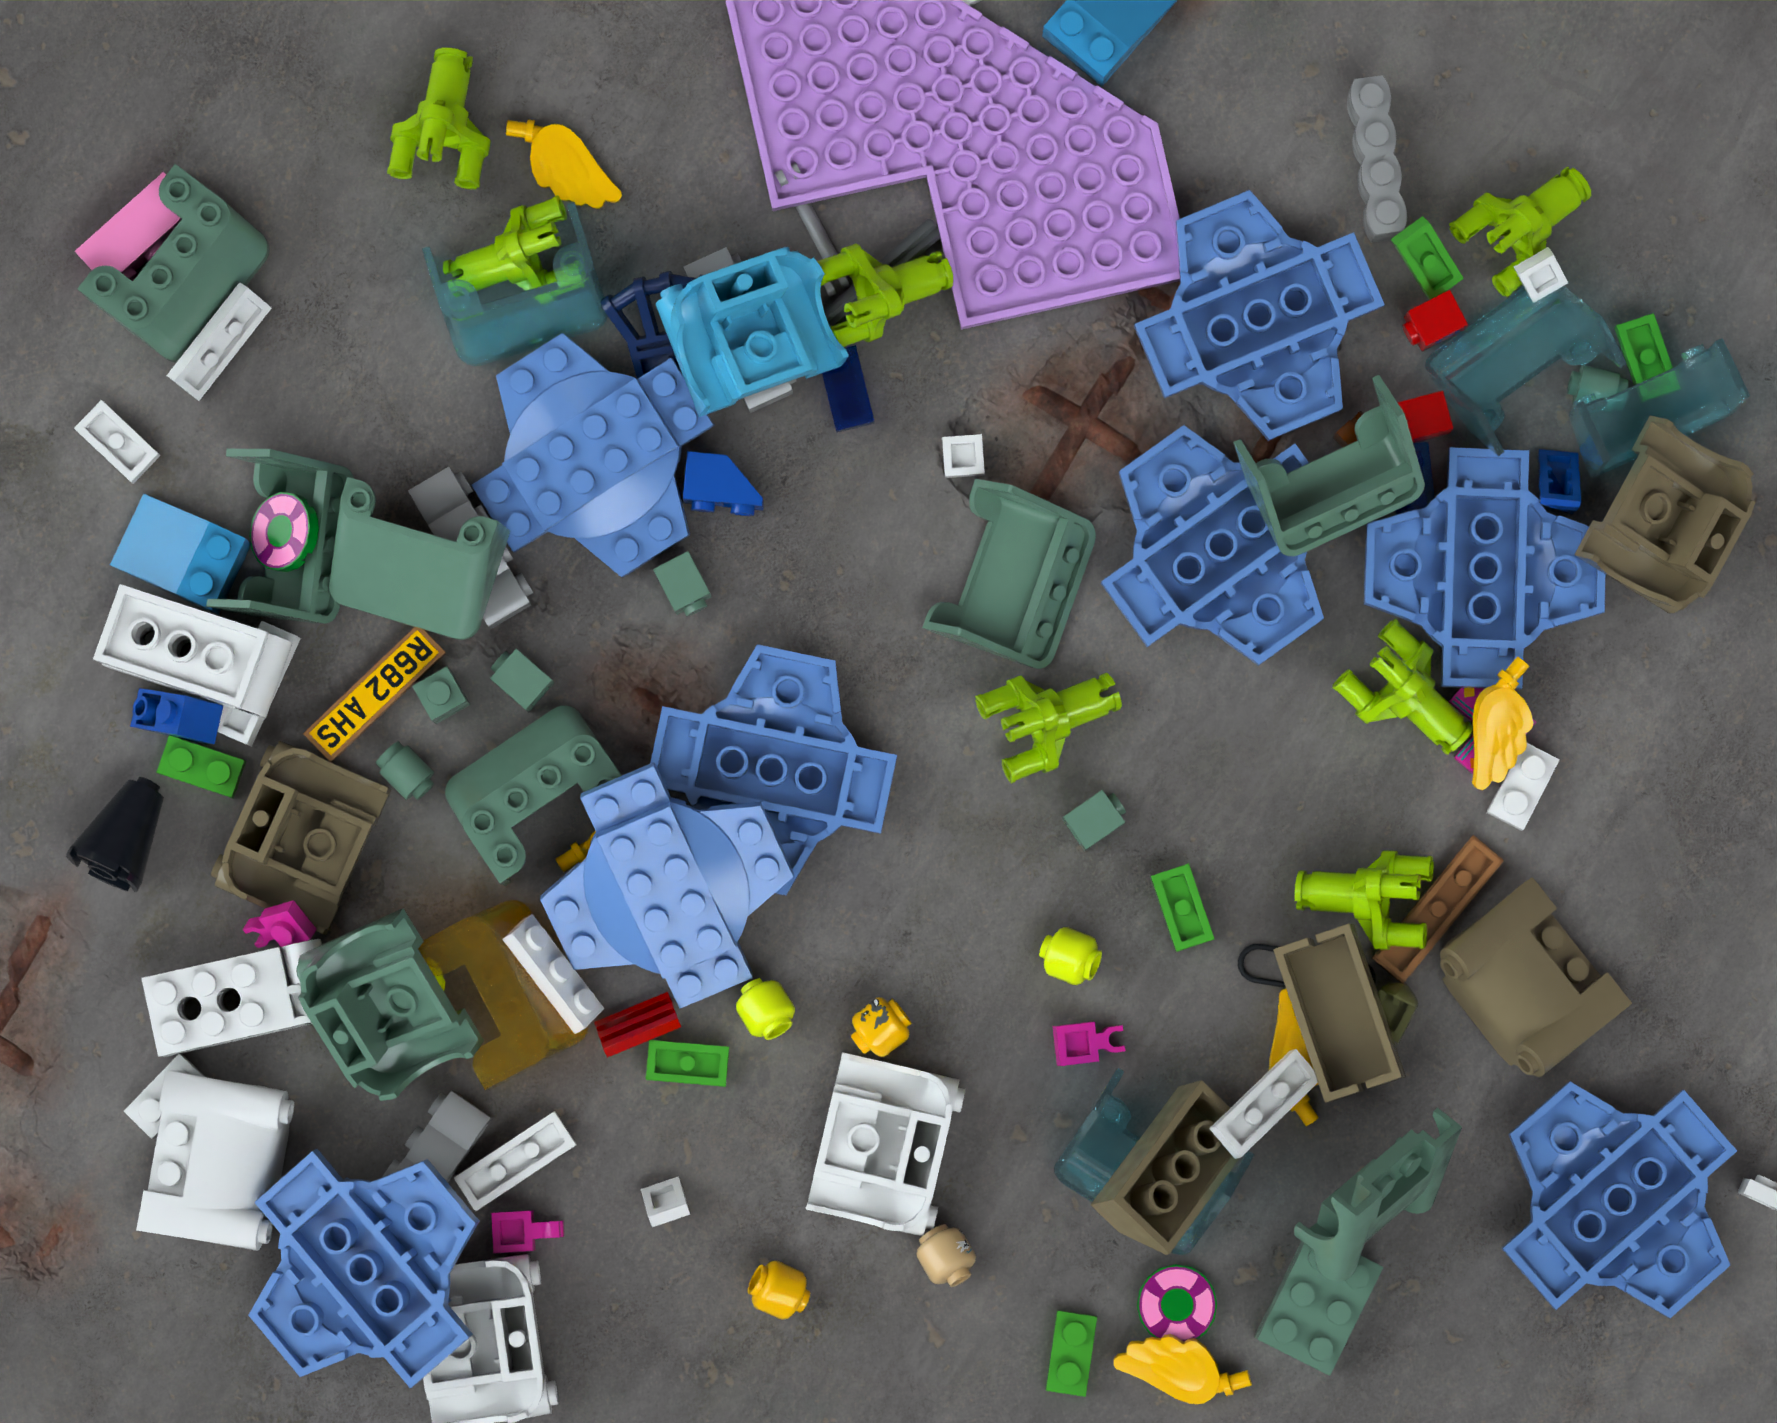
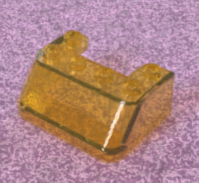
(525, 1017)

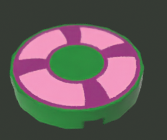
(284, 531)
(1177, 1303)

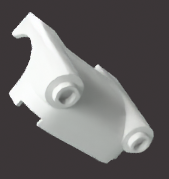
(884, 1144)
(214, 1158)
(500, 1367)

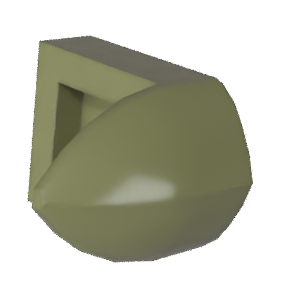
(1399, 1007)

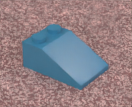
(1102, 32)
(180, 553)

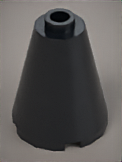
(121, 836)

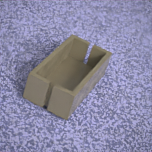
(1339, 1013)

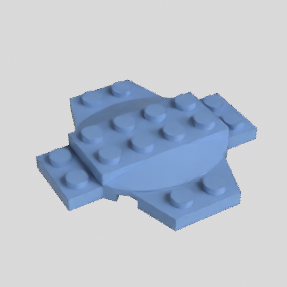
(1259, 315)
(592, 455)
(1208, 553)
(1481, 567)
(781, 746)
(666, 885)
(1619, 1199)
(364, 1268)

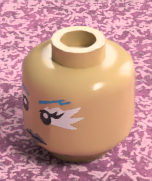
(946, 1255)

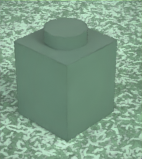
(683, 584)
(520, 679)
(441, 695)
(1095, 819)

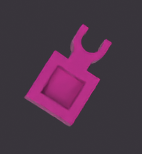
(283, 923)
(1080, 1043)

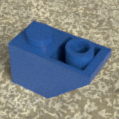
(718, 482)
(176, 715)

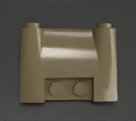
(1671, 519)
(300, 834)
(1528, 982)

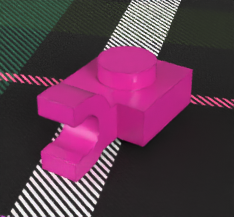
(518, 1231)

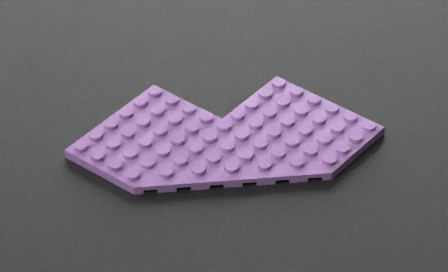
(1031, 170)

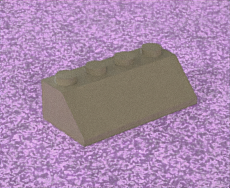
(1169, 1171)

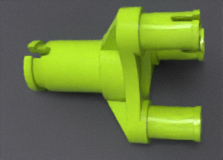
(442, 122)
(1522, 221)
(515, 251)
(881, 289)
(1408, 692)
(1046, 717)
(1369, 895)

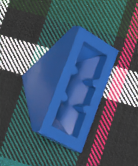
(1559, 480)

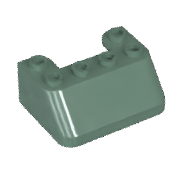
(187, 274)
(522, 779)

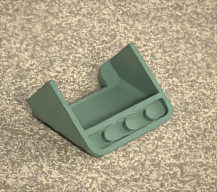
(413, 573)
(1019, 578)

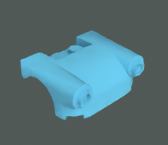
(749, 328)

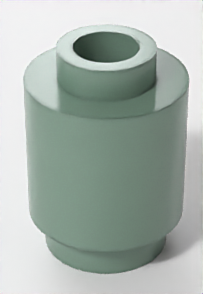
(1596, 381)
(405, 771)

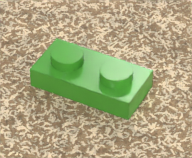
(1427, 258)
(1643, 348)
(201, 766)
(1182, 907)
(687, 1063)
(1071, 1353)

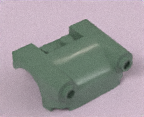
(382, 1006)
(1398, 1180)

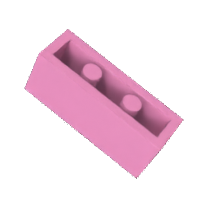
(131, 234)

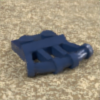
(654, 347)

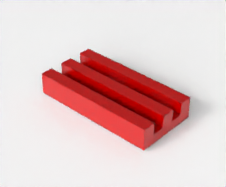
(637, 1024)

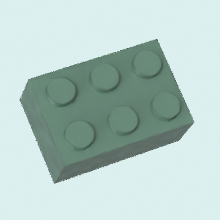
(1315, 1314)

